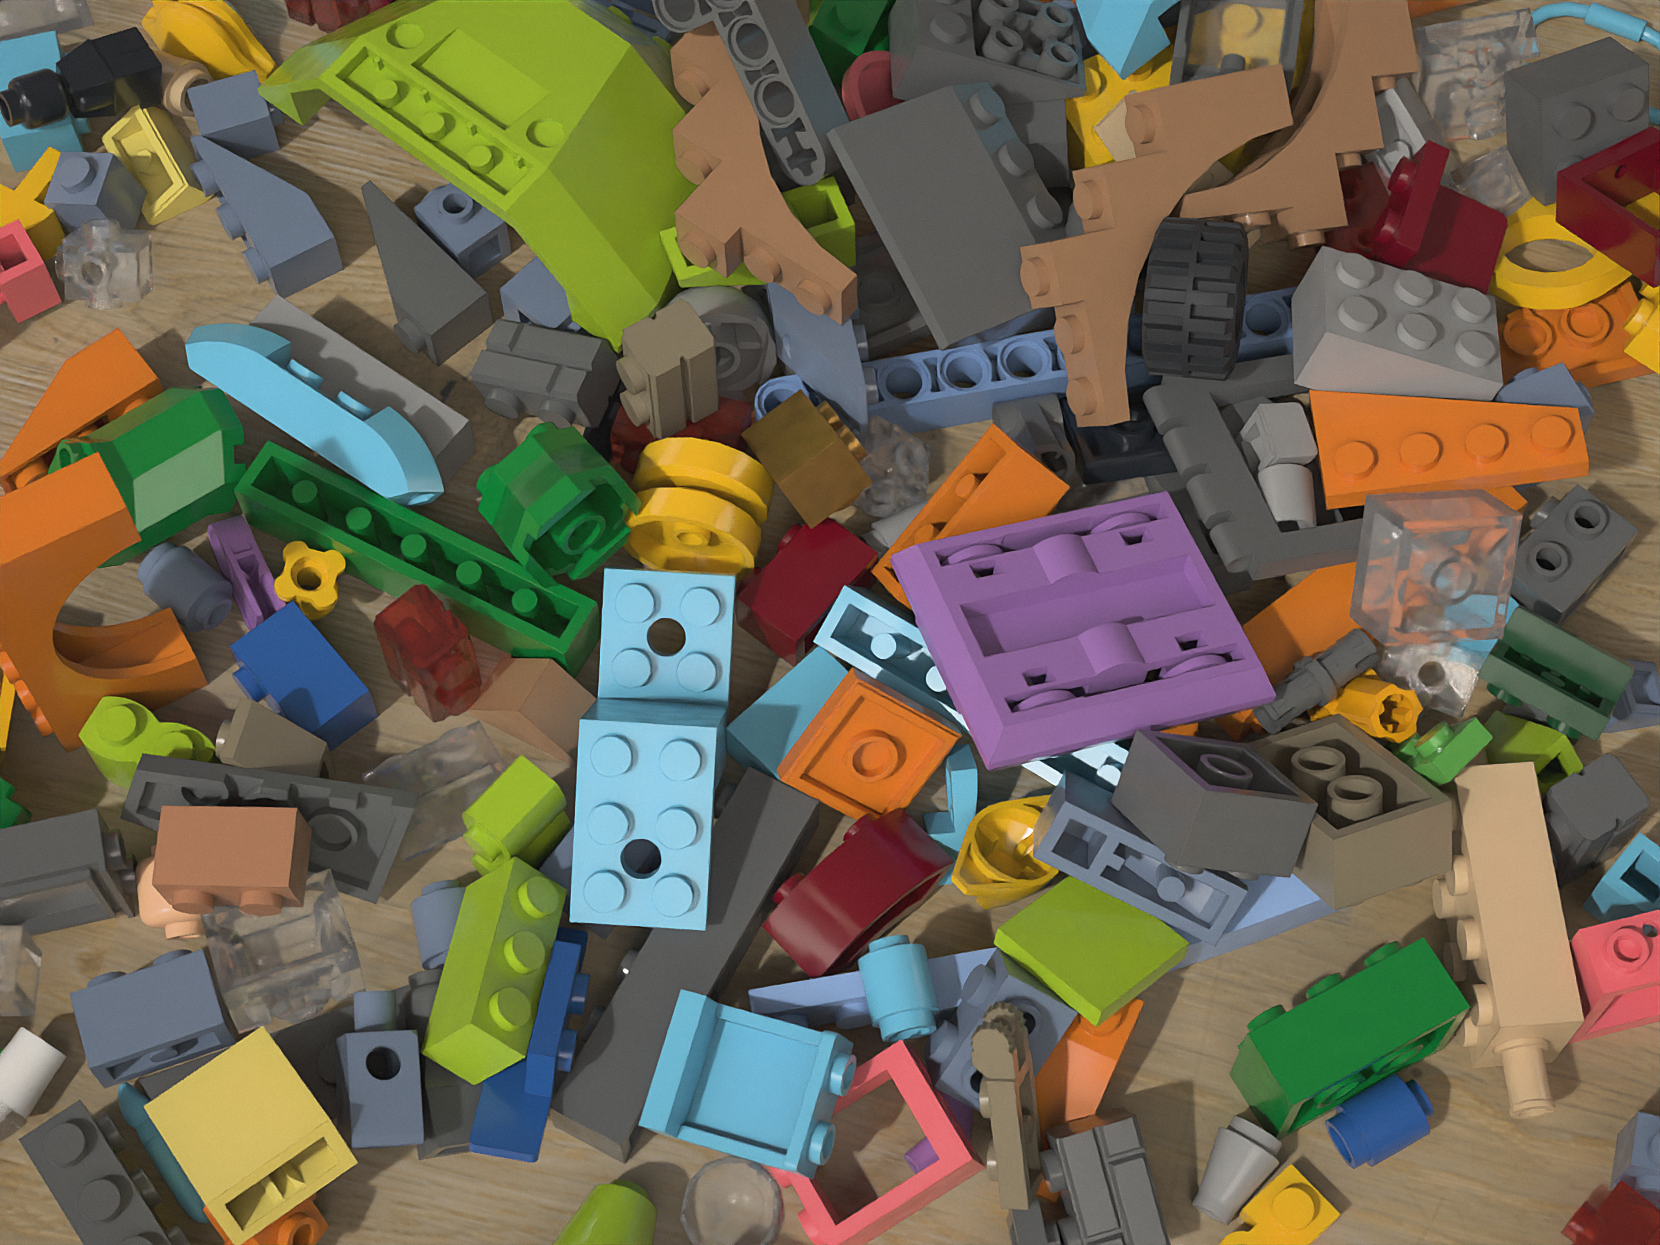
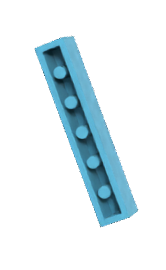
(892, 650)

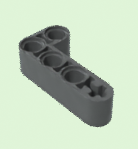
(769, 70)

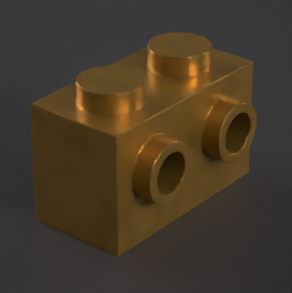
(810, 456)

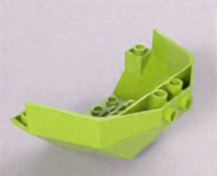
(534, 113)

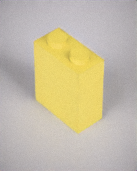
(250, 1136)

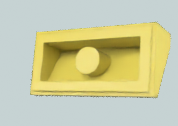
(158, 159)

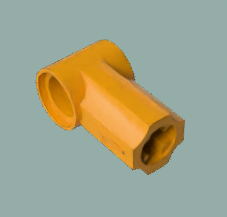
(1374, 707)

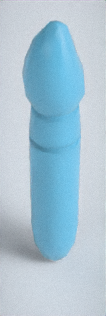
(131, 1106)

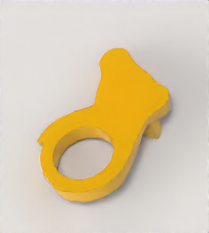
(1561, 288)

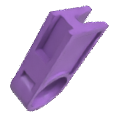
(245, 569)

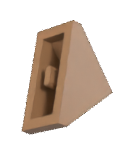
(535, 704)

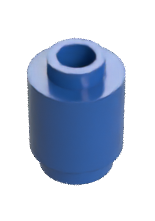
(1380, 1121)

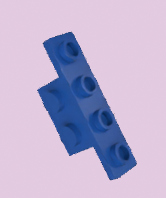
(518, 1098)

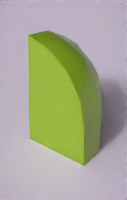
(1526, 741)

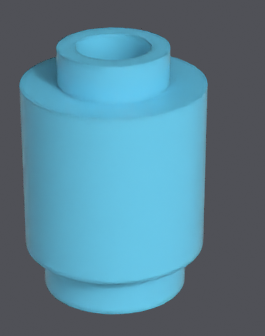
(899, 989)

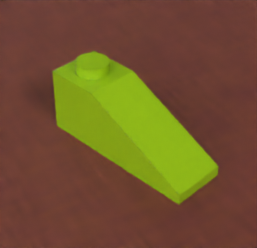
(815, 206)

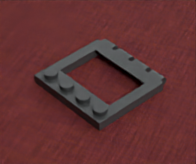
(1222, 483)

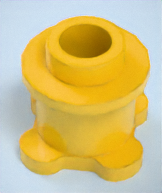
(314, 569)

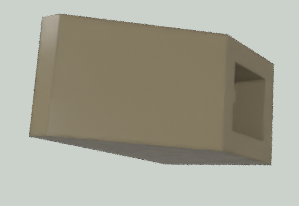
(271, 743)

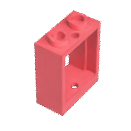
(1617, 975)
(955, 1151)

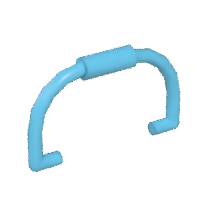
(1607, 20)

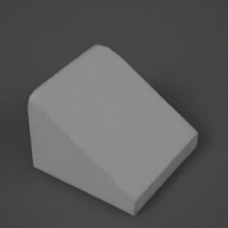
(1276, 436)

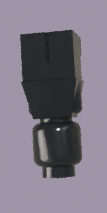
(89, 82)

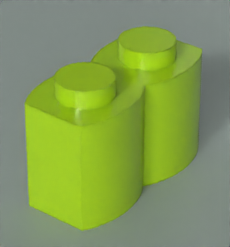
(125, 730)
(516, 817)

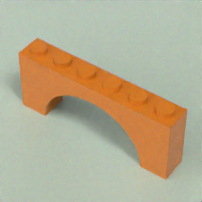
(48, 545)

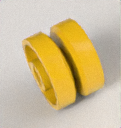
(698, 507)

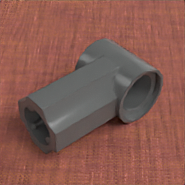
(1039, 428)

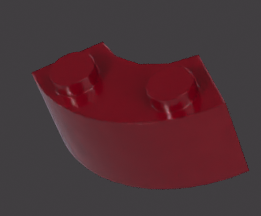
(856, 892)

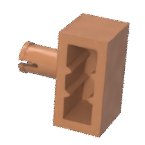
(231, 858)

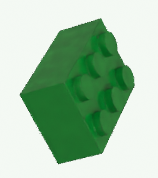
(1347, 1036)

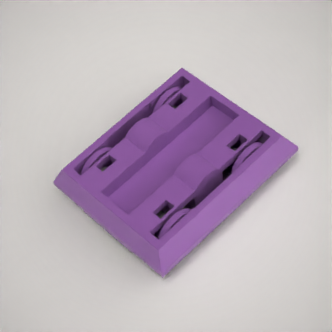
(1062, 618)

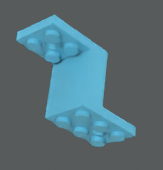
(653, 750)

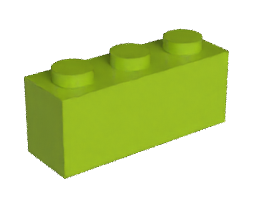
(494, 972)

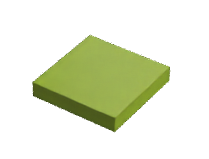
(1090, 947)

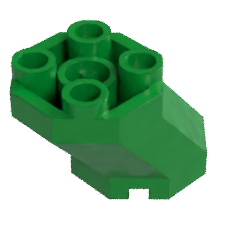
(167, 461)
(557, 504)

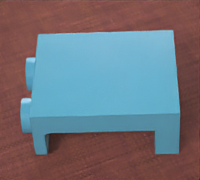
(749, 1085)

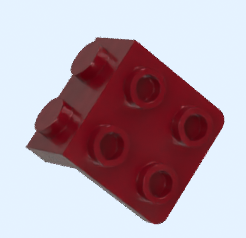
(1436, 227)

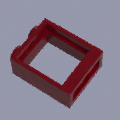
(1593, 199)

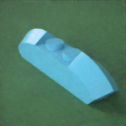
(258, 372)

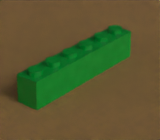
(401, 549)

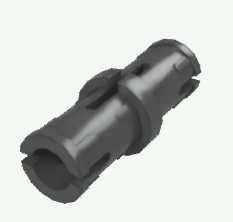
(1317, 679)

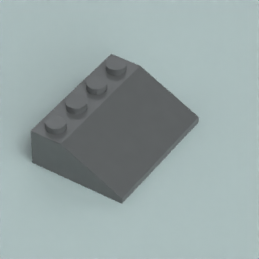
(954, 208)

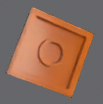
(868, 749)

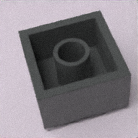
(1572, 109)
(1213, 805)

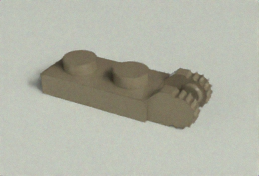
(1011, 1102)

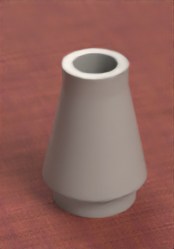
(1236, 1168)

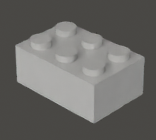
(1392, 332)

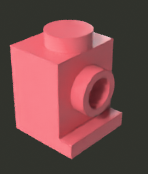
(23, 275)

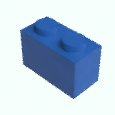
(302, 677)

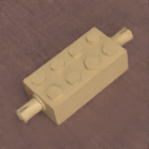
(1507, 930)

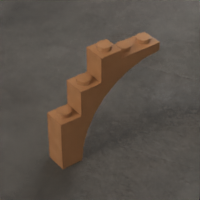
(1295, 181)
(737, 206)
(1095, 274)

